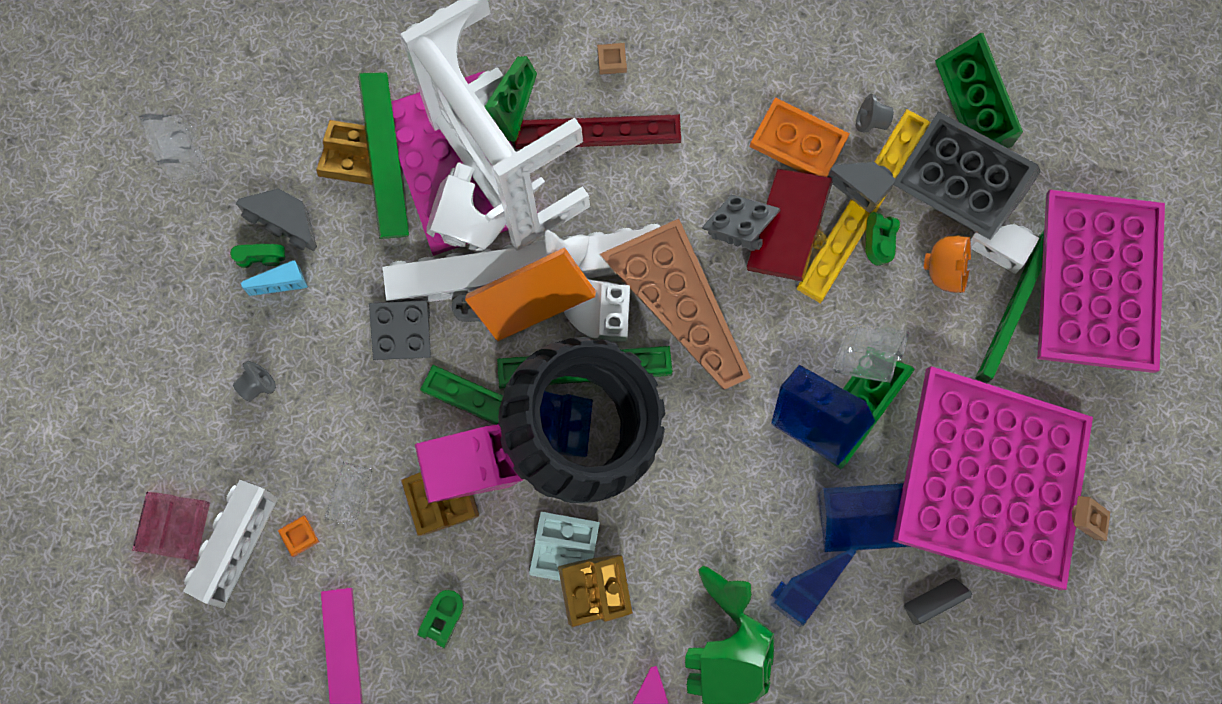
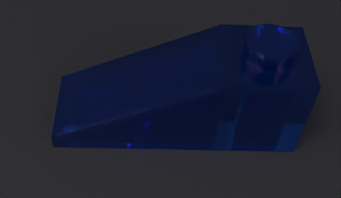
(805, 591)

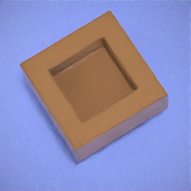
(612, 58)

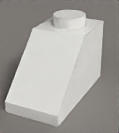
(1008, 247)

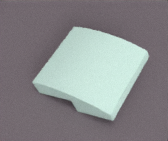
(561, 542)

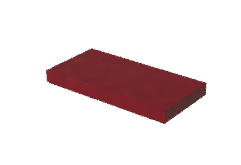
(793, 231)

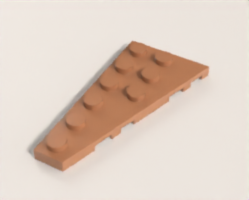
(674, 288)

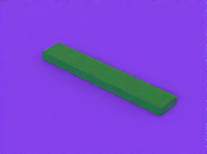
(383, 155)
(1012, 313)
(654, 360)

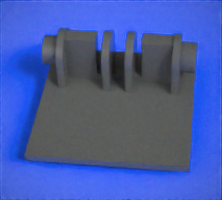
(740, 222)
(400, 330)

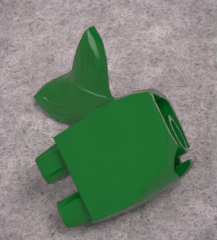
(736, 667)

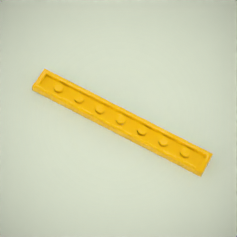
(854, 218)

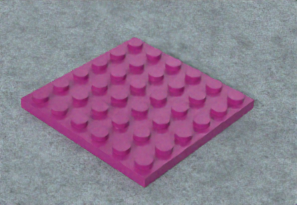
(994, 479)

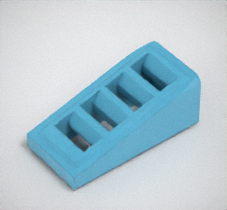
(278, 279)

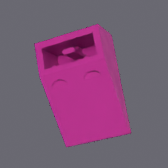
(465, 464)

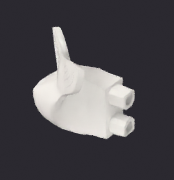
(458, 219)
(608, 311)

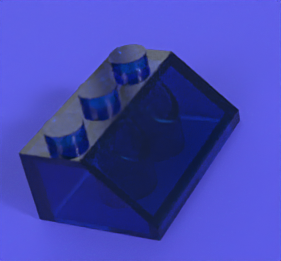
(821, 414)
(860, 517)

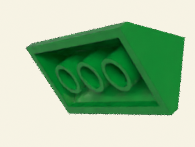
(979, 91)
(877, 395)

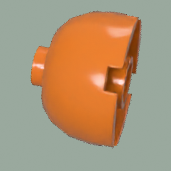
(949, 263)

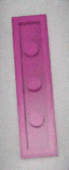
(341, 646)

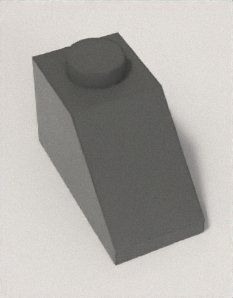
(863, 182)

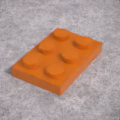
(799, 139)

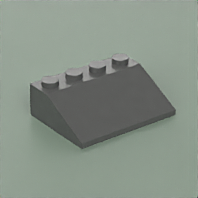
(967, 175)

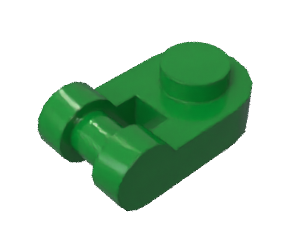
(881, 248)
(266, 253)
(447, 607)

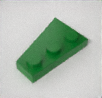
(511, 97)

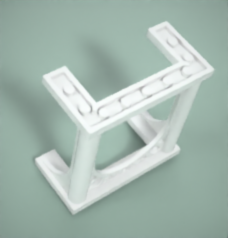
(473, 134)

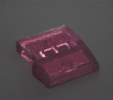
(171, 526)

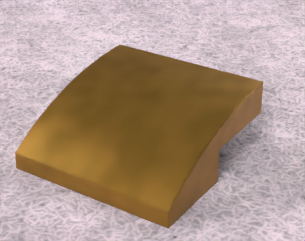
(345, 153)
(436, 515)
(595, 590)

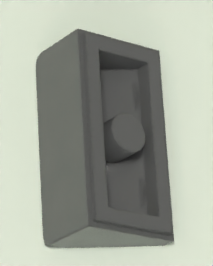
(936, 601)

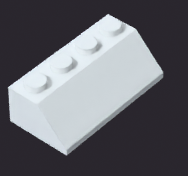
(230, 544)

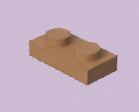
(1091, 518)

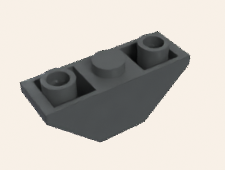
(281, 215)

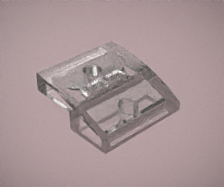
(870, 352)

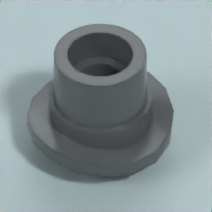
(873, 115)
(254, 381)

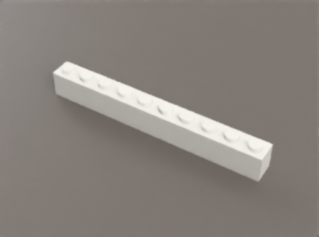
(461, 274)

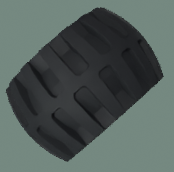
(627, 386)

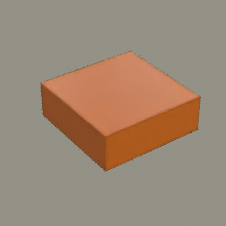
(298, 536)

